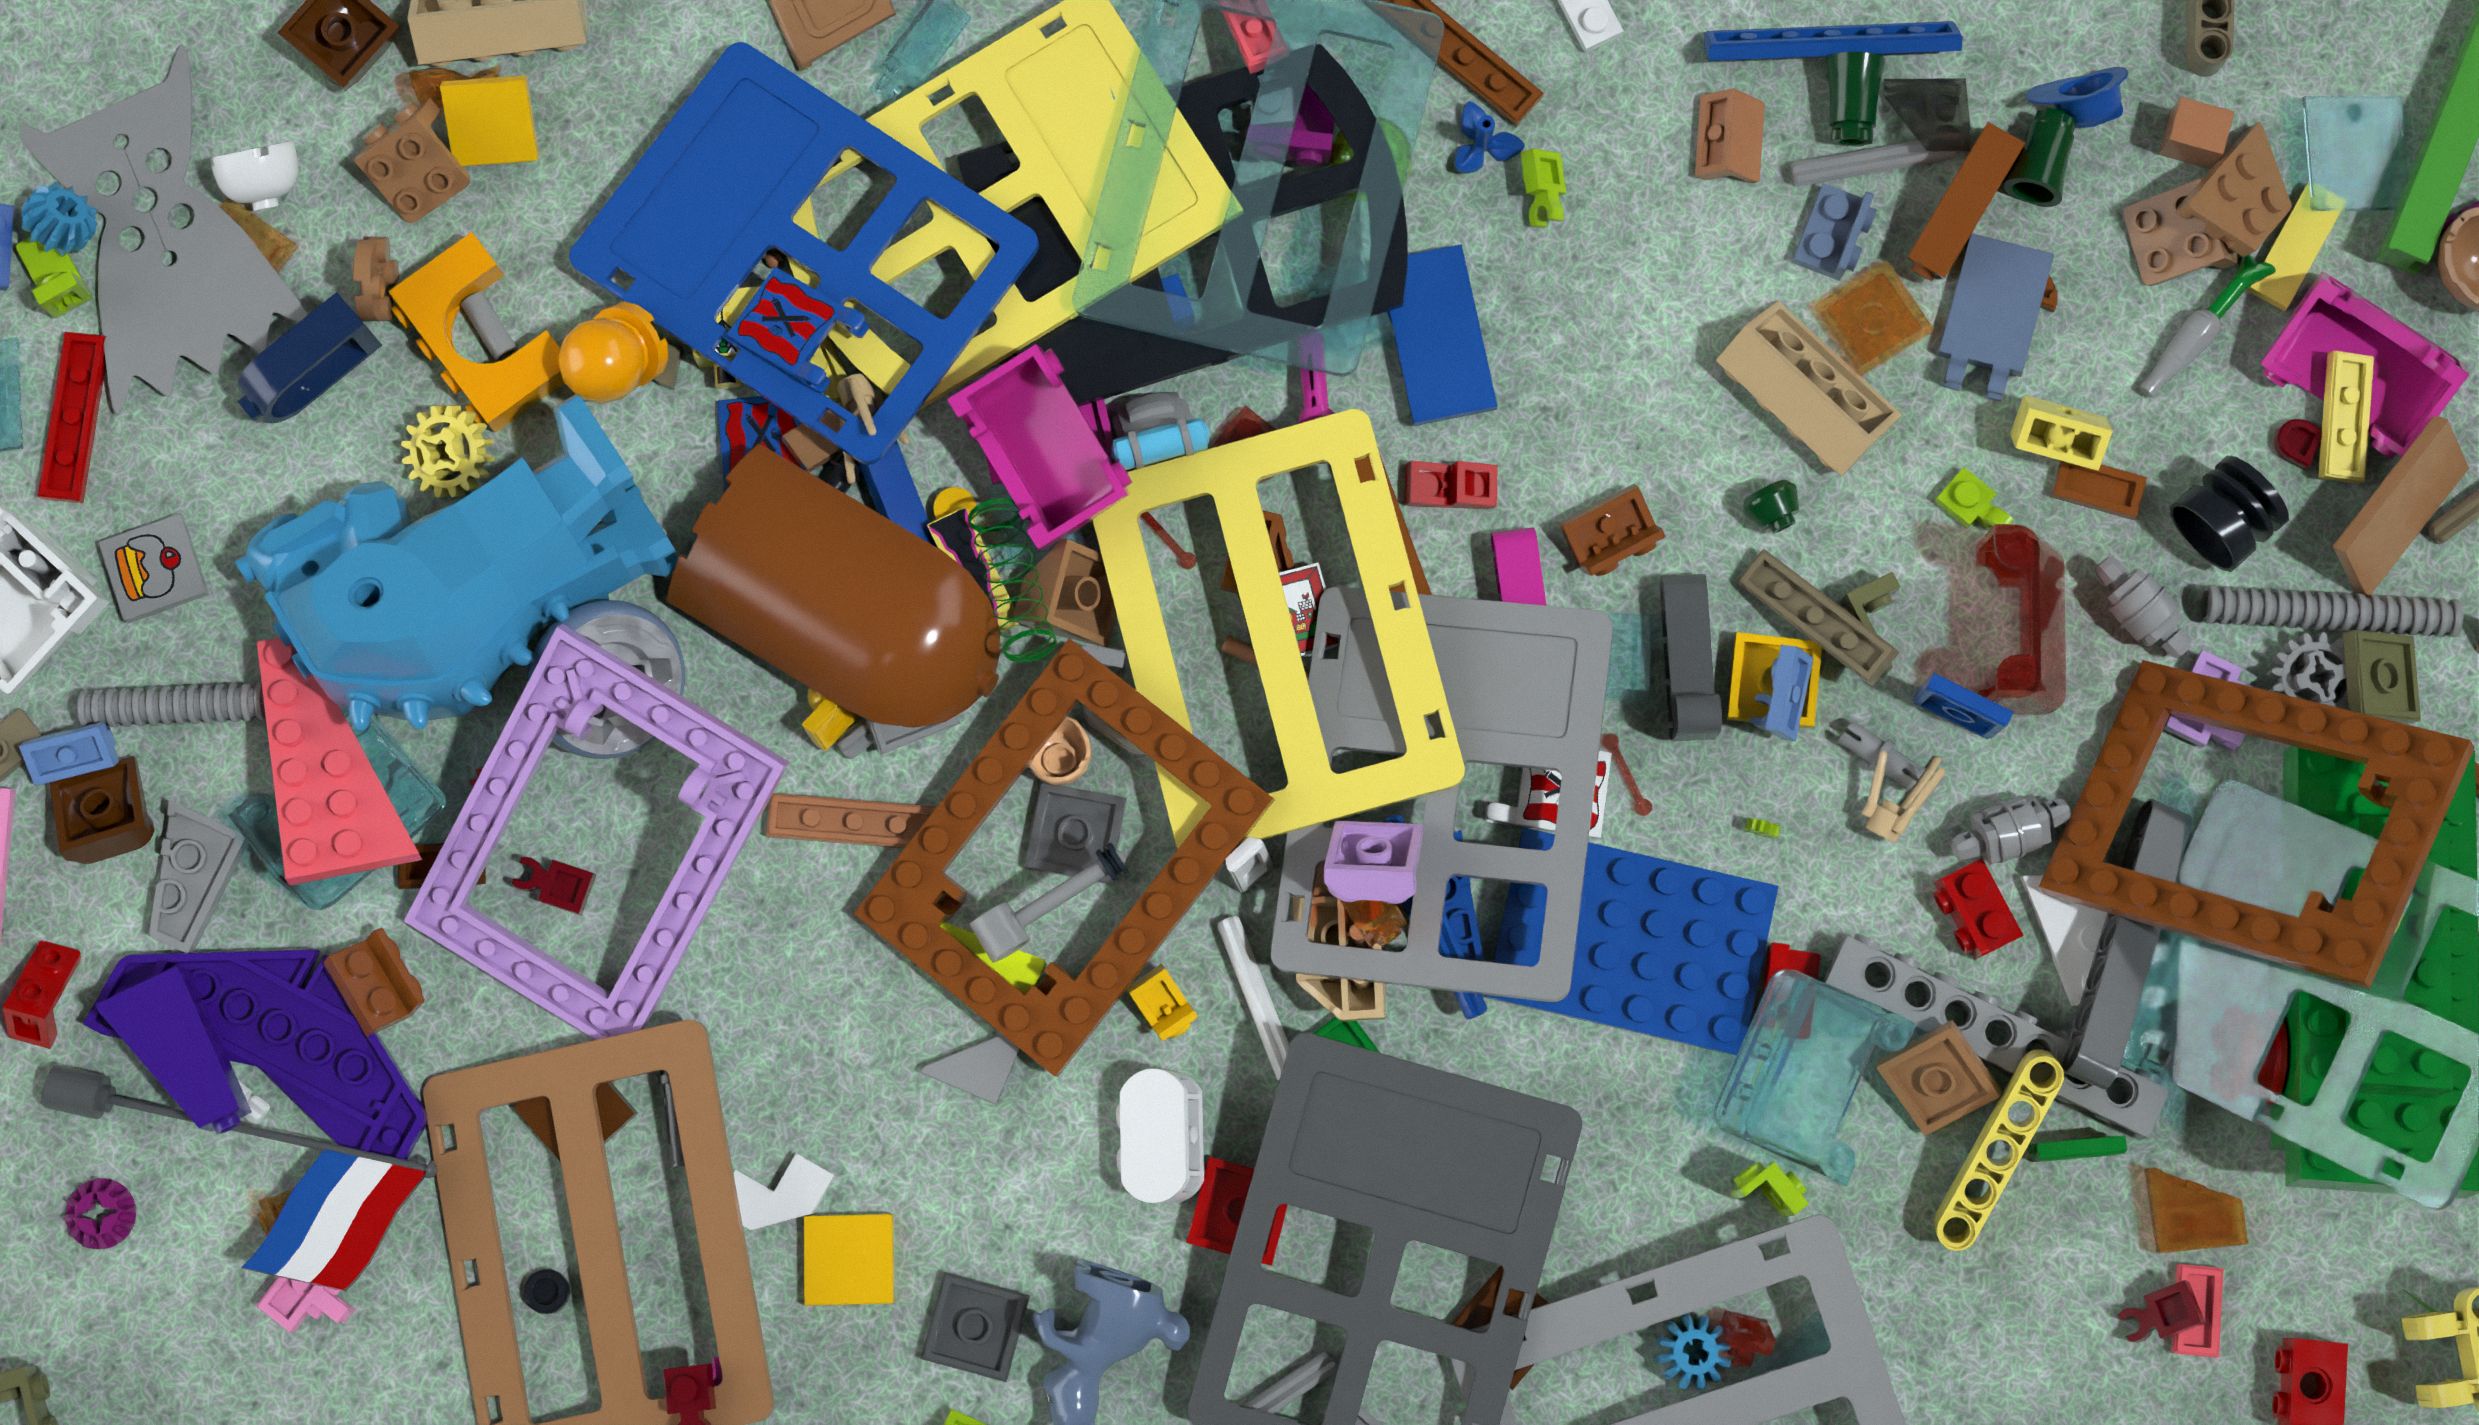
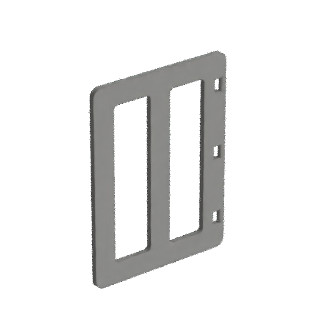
(1848, 1369)

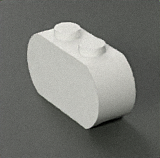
(1161, 1136)

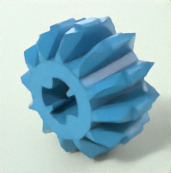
(59, 218)
(1680, 1360)

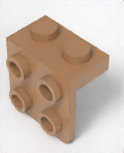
(411, 162)
(2169, 244)

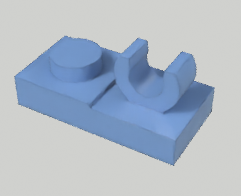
(1790, 683)
(69, 753)

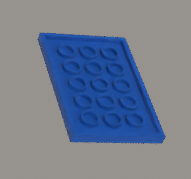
(1655, 946)

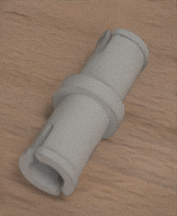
(1869, 750)

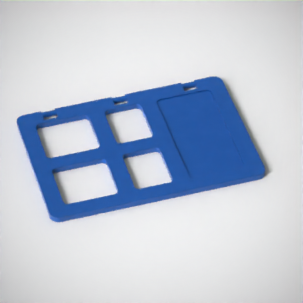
(726, 191)

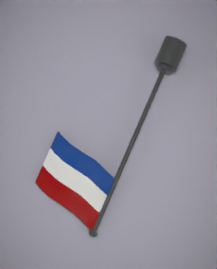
(332, 1214)

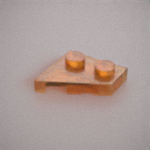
(2191, 1215)

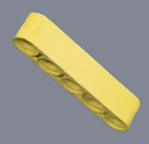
(1998, 1171)

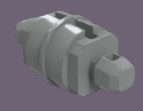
(2142, 607)
(2010, 829)

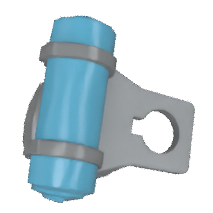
(1156, 431)

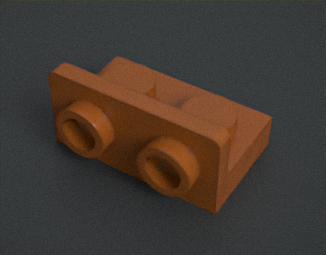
(375, 982)

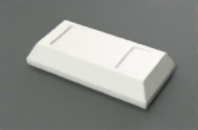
(1248, 863)

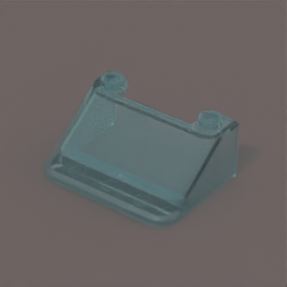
(1803, 1071)

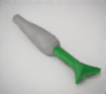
(2203, 326)

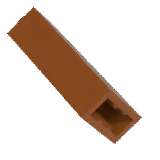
(1964, 202)

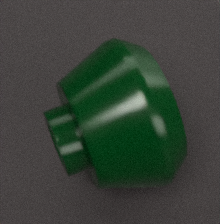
(1773, 506)

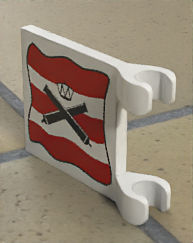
(1540, 799)

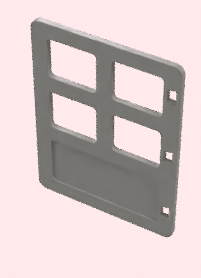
(1520, 694)

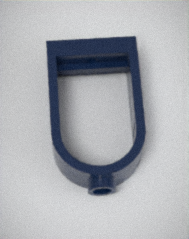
(305, 362)

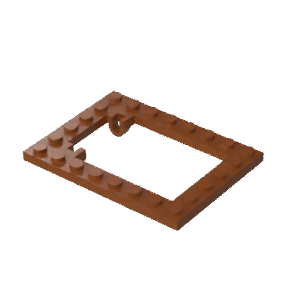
(2326, 939)
(1061, 1011)

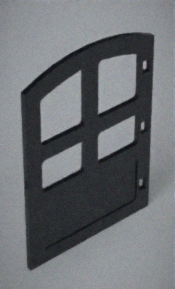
(1115, 359)

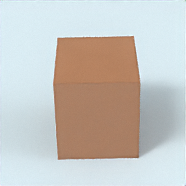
(2196, 133)

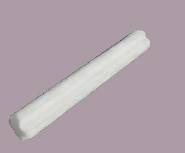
(1255, 991)

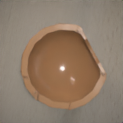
(2460, 258)

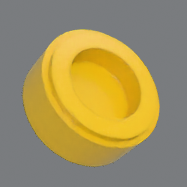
(953, 500)

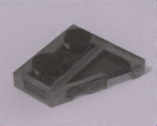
(1933, 111)

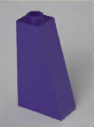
(179, 1045)

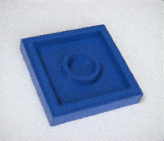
(1962, 706)

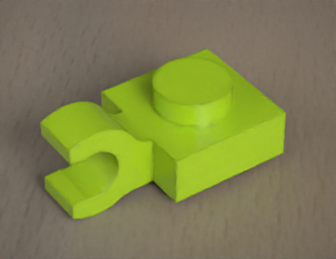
(1544, 179)
(1970, 500)

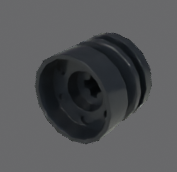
(2229, 513)

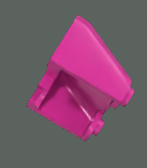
(2410, 372)
(1041, 446)

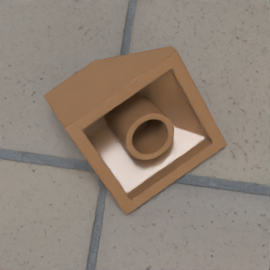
(1074, 593)

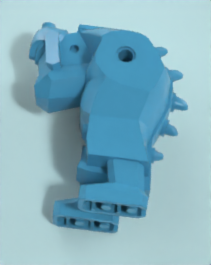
(443, 606)

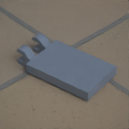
(1994, 311)

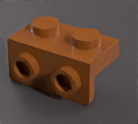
(1611, 531)

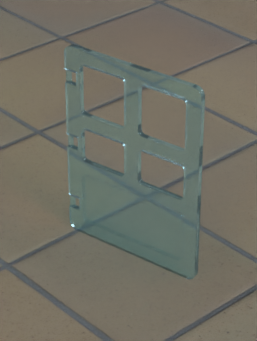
(2226, 1006)

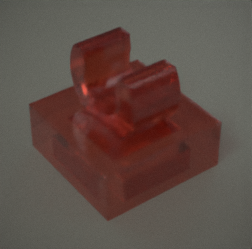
(1746, 1337)

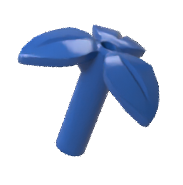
(1480, 128)

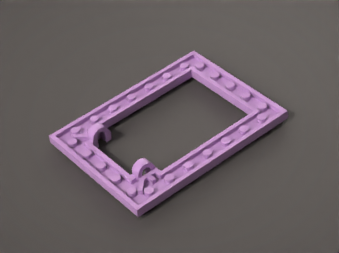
(565, 692)

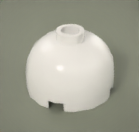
(257, 174)

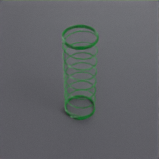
(1012, 657)

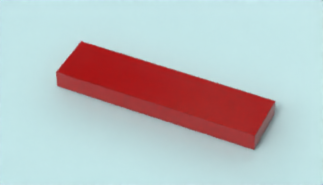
(73, 418)

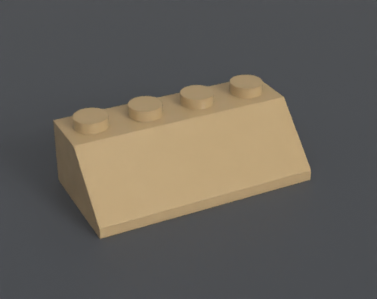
(487, 28)
(1808, 388)

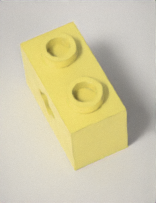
(2061, 432)

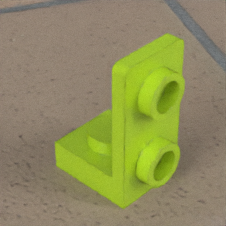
(56, 278)

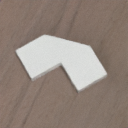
(793, 1198)

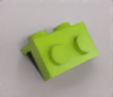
(1781, 1189)

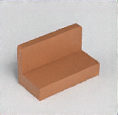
(1730, 136)

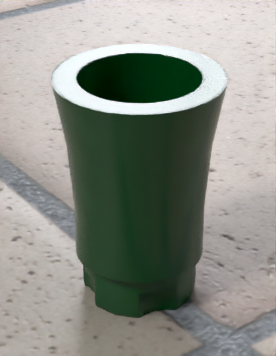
(1853, 96)
(2043, 159)

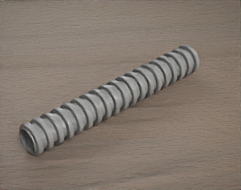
(2333, 611)
(171, 705)

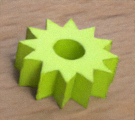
(1762, 828)

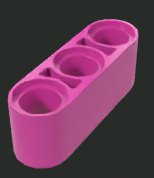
(1518, 566)

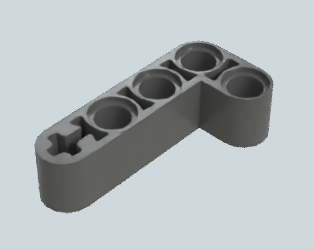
(1688, 659)

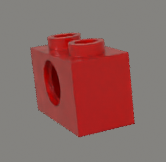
(2328, 1366)

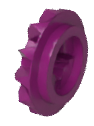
(114, 1227)

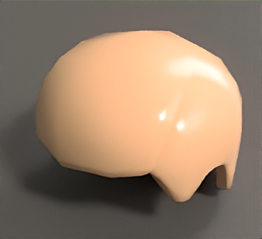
(1064, 755)

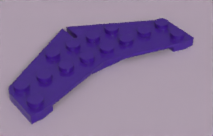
(297, 1038)

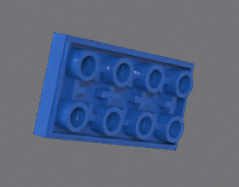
(1441, 340)

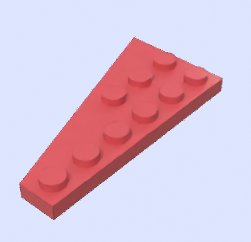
(326, 792)

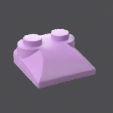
(1373, 861)

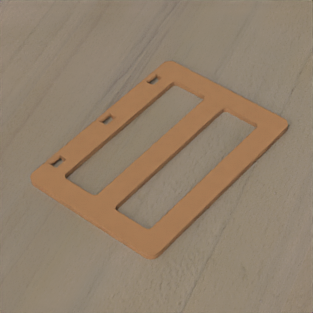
(570, 1082)

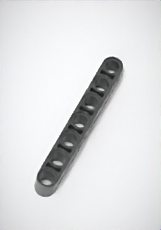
(2124, 954)

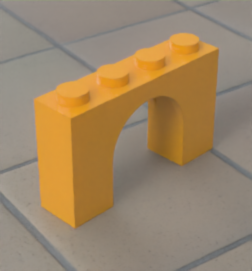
(431, 303)

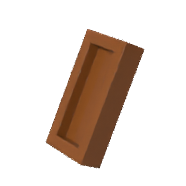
(2102, 490)

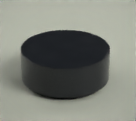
(547, 1291)

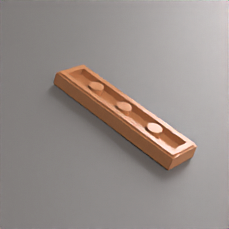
(844, 820)

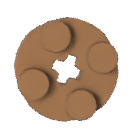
(375, 276)

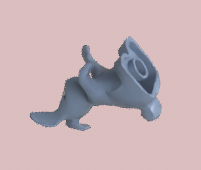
(1114, 1326)

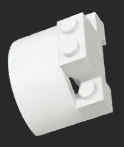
(41, 599)

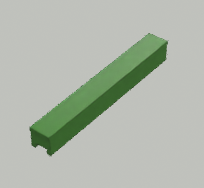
(2438, 164)

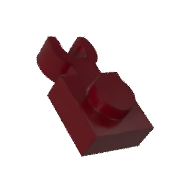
(561, 885)
(2168, 1310)
(690, 1392)

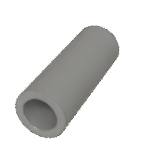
(489, 326)

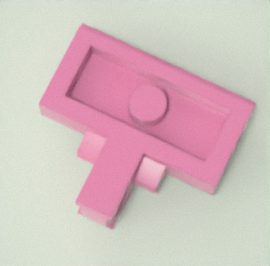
(292, 1301)

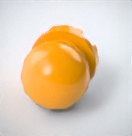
(612, 354)

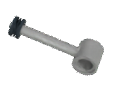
(1003, 930)

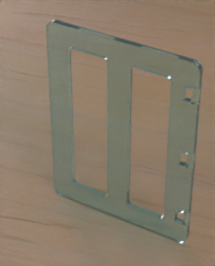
(1221, 313)

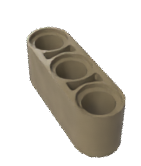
(2209, 32)

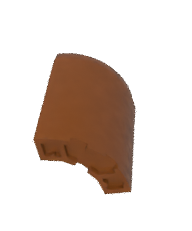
(838, 596)

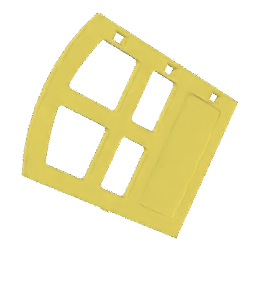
(1062, 126)

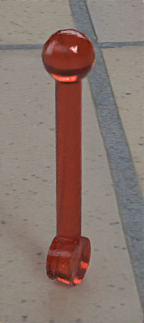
(1187, 559)
(1642, 806)

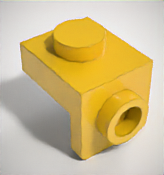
(1162, 1003)

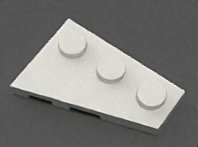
(2070, 934)

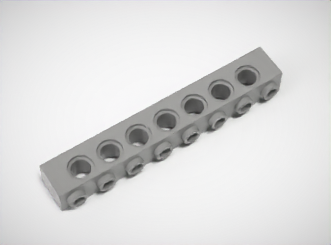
(1846, 971)

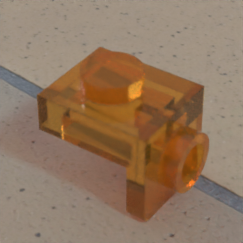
(1375, 920)

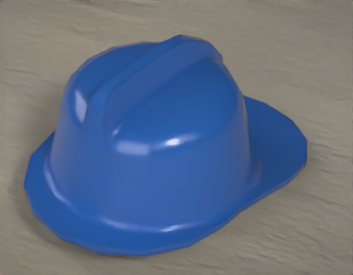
(2087, 98)

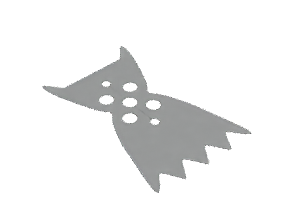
(219, 273)

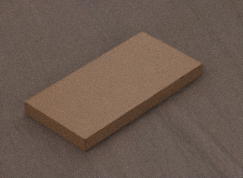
(2401, 506)

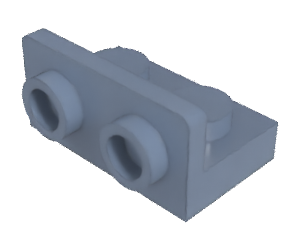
(1833, 232)

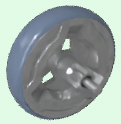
(638, 640)

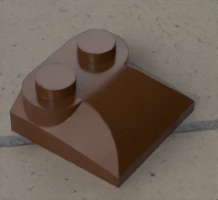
(340, 37)
(101, 813)

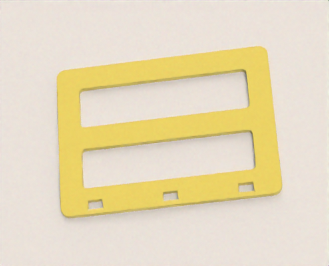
(1231, 478)

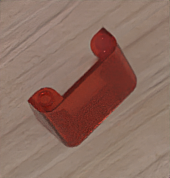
(2037, 676)

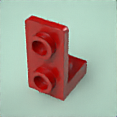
(36, 993)

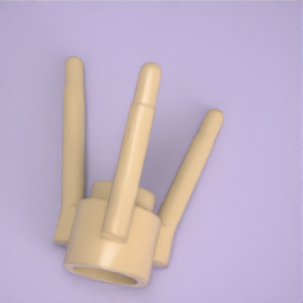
(860, 400)
(1890, 819)

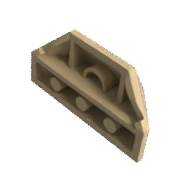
(1333, 926)

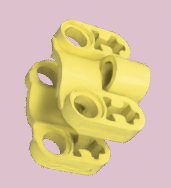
(2464, 1325)

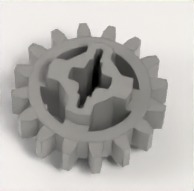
(2311, 662)

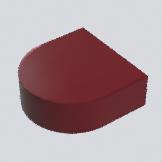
(2298, 442)

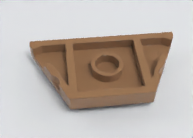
(2241, 194)

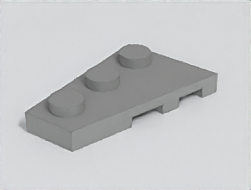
(193, 876)

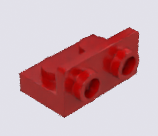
(1977, 909)

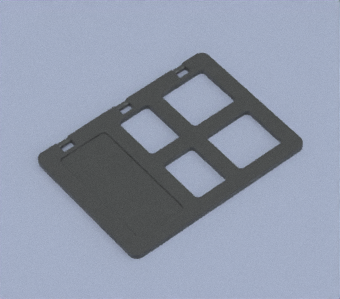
(1412, 1161)

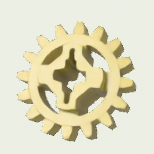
(431, 455)

